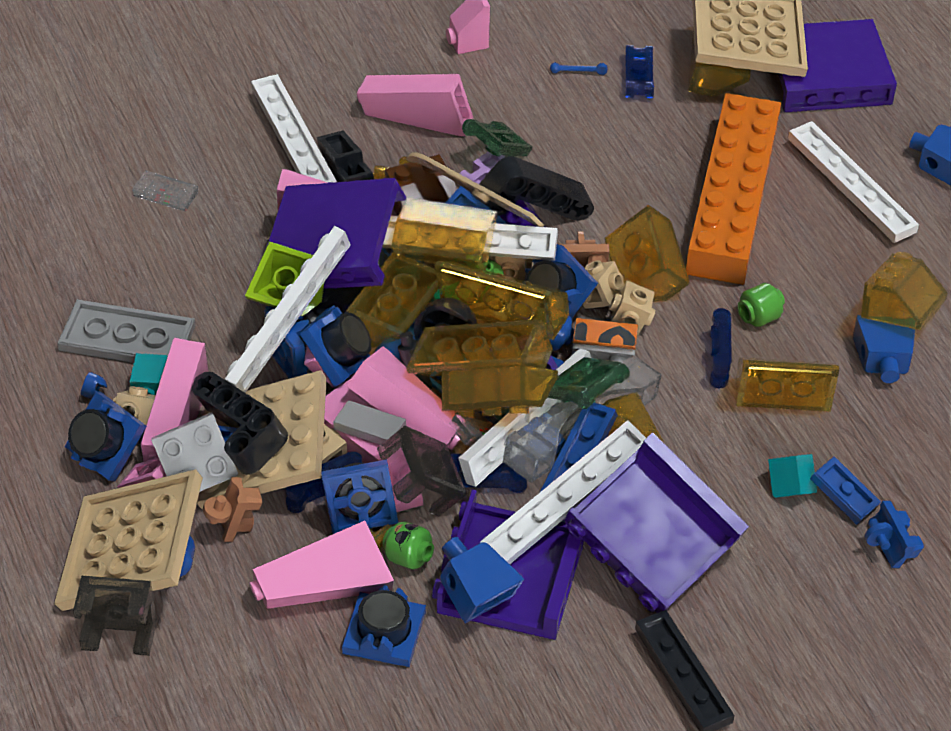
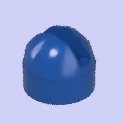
(92, 384)

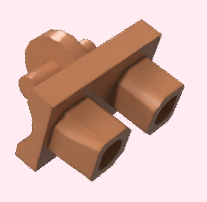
(586, 250)
(234, 508)

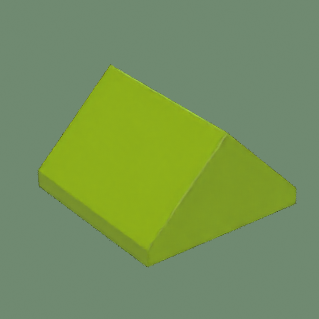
(275, 272)

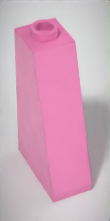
(417, 100)
(391, 389)
(174, 400)
(333, 405)
(324, 570)

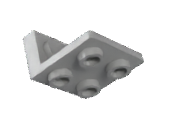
(197, 447)

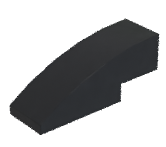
(344, 157)

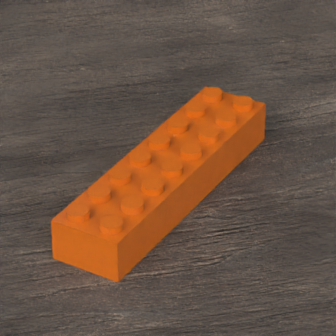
(733, 189)

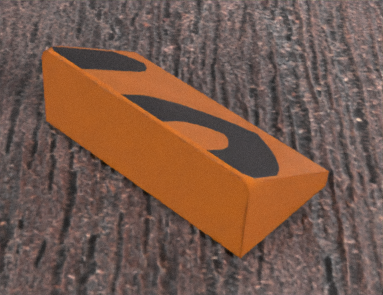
(605, 333)

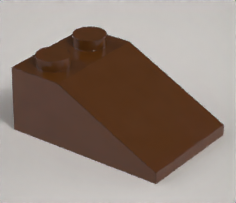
(421, 182)

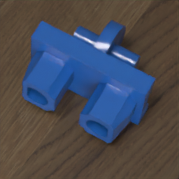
(890, 532)

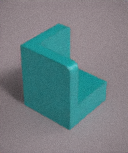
(792, 475)

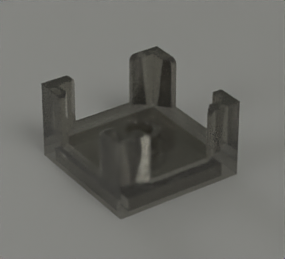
(429, 466)
(115, 606)

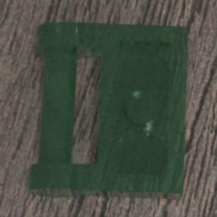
(497, 137)
(588, 380)

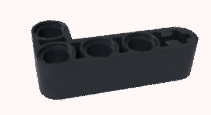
(533, 184)
(258, 431)

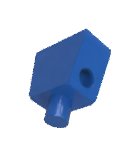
(935, 152)
(883, 348)
(477, 578)

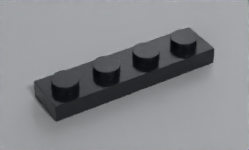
(684, 672)

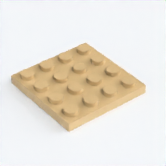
(751, 35)
(301, 410)
(132, 534)

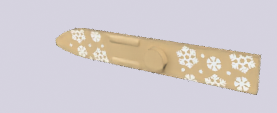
(477, 190)

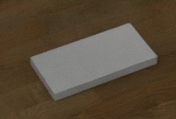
(121, 331)

